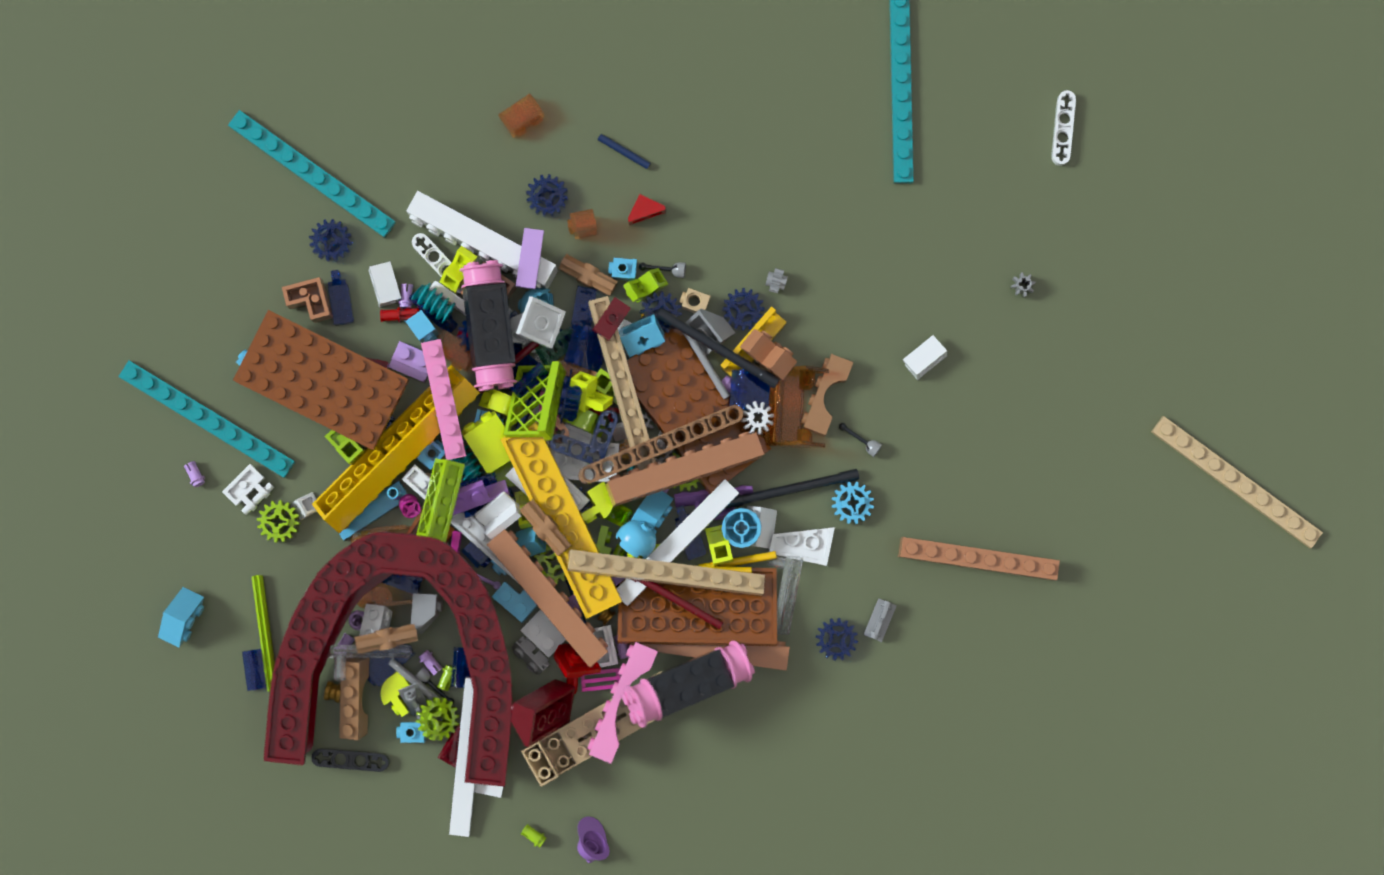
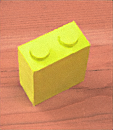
(485, 441)

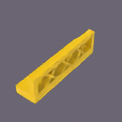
(770, 323)

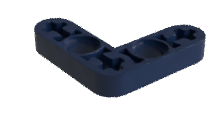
(594, 445)

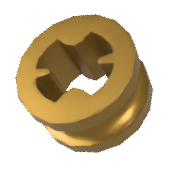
(606, 616)

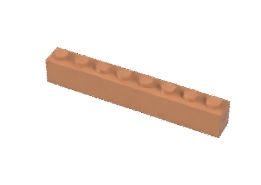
(684, 469)
(978, 558)
(547, 598)
(761, 656)

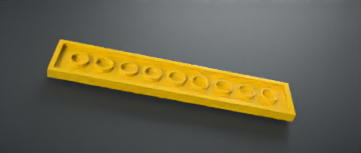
(548, 488)

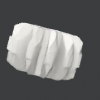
(764, 417)

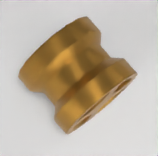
(332, 692)

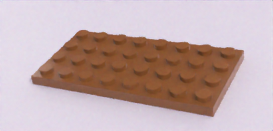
(321, 380)
(678, 391)
(745, 617)

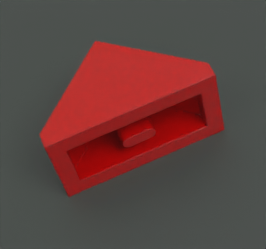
(645, 209)

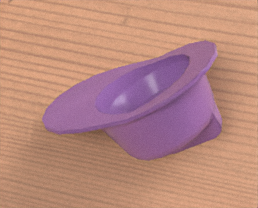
(592, 840)

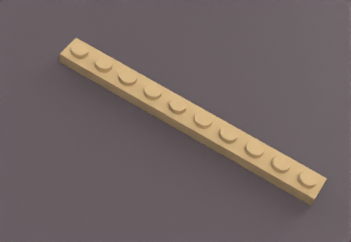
(622, 384)
(1236, 482)
(666, 572)

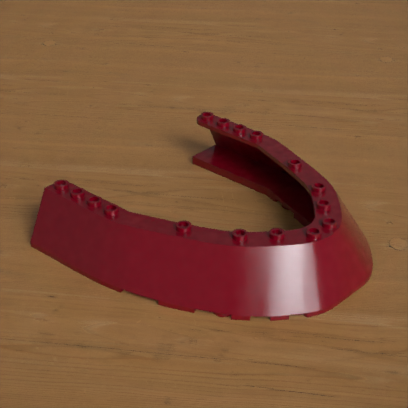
(326, 610)

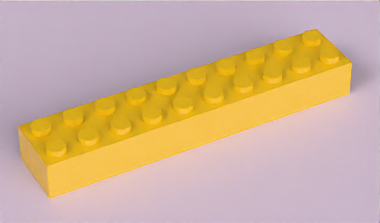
(395, 450)

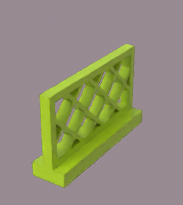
(550, 404)
(440, 499)

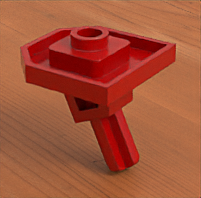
(573, 665)

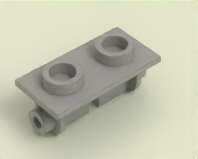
(880, 620)
(535, 663)
(413, 698)

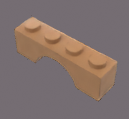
(818, 417)
(352, 717)

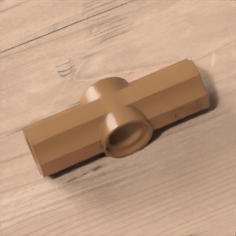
(588, 275)
(545, 527)
(386, 638)

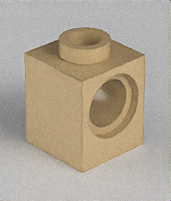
(703, 298)

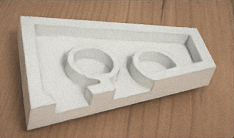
(809, 544)

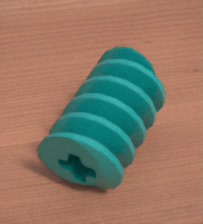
(434, 302)
(470, 469)

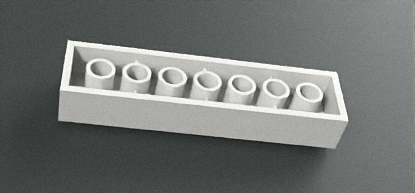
(473, 237)

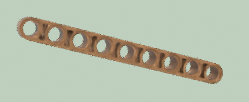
(670, 444)

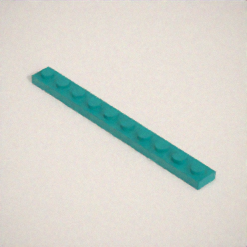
(901, 91)
(312, 173)
(207, 419)

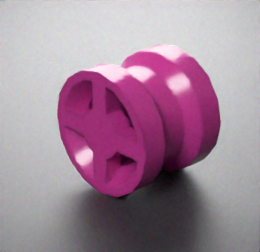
(412, 510)

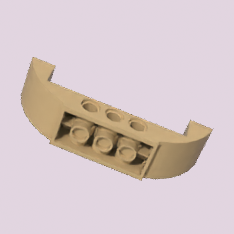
(569, 743)

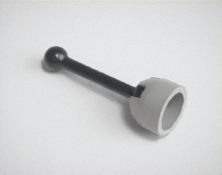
(677, 269)
(872, 446)
(424, 676)

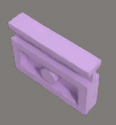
(409, 361)

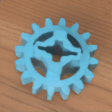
(860, 501)

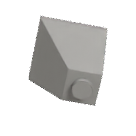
(712, 326)
(425, 610)

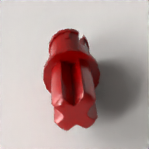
(397, 314)

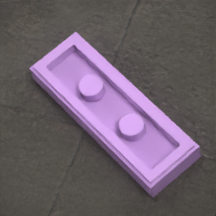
(529, 258)

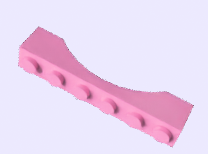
(443, 399)
(606, 741)

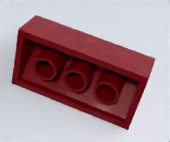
(542, 711)

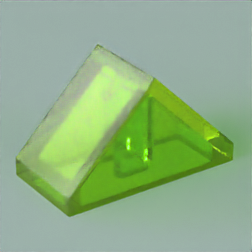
(619, 515)

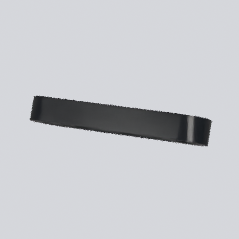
(350, 759)

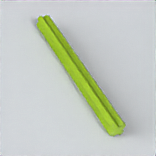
(264, 628)

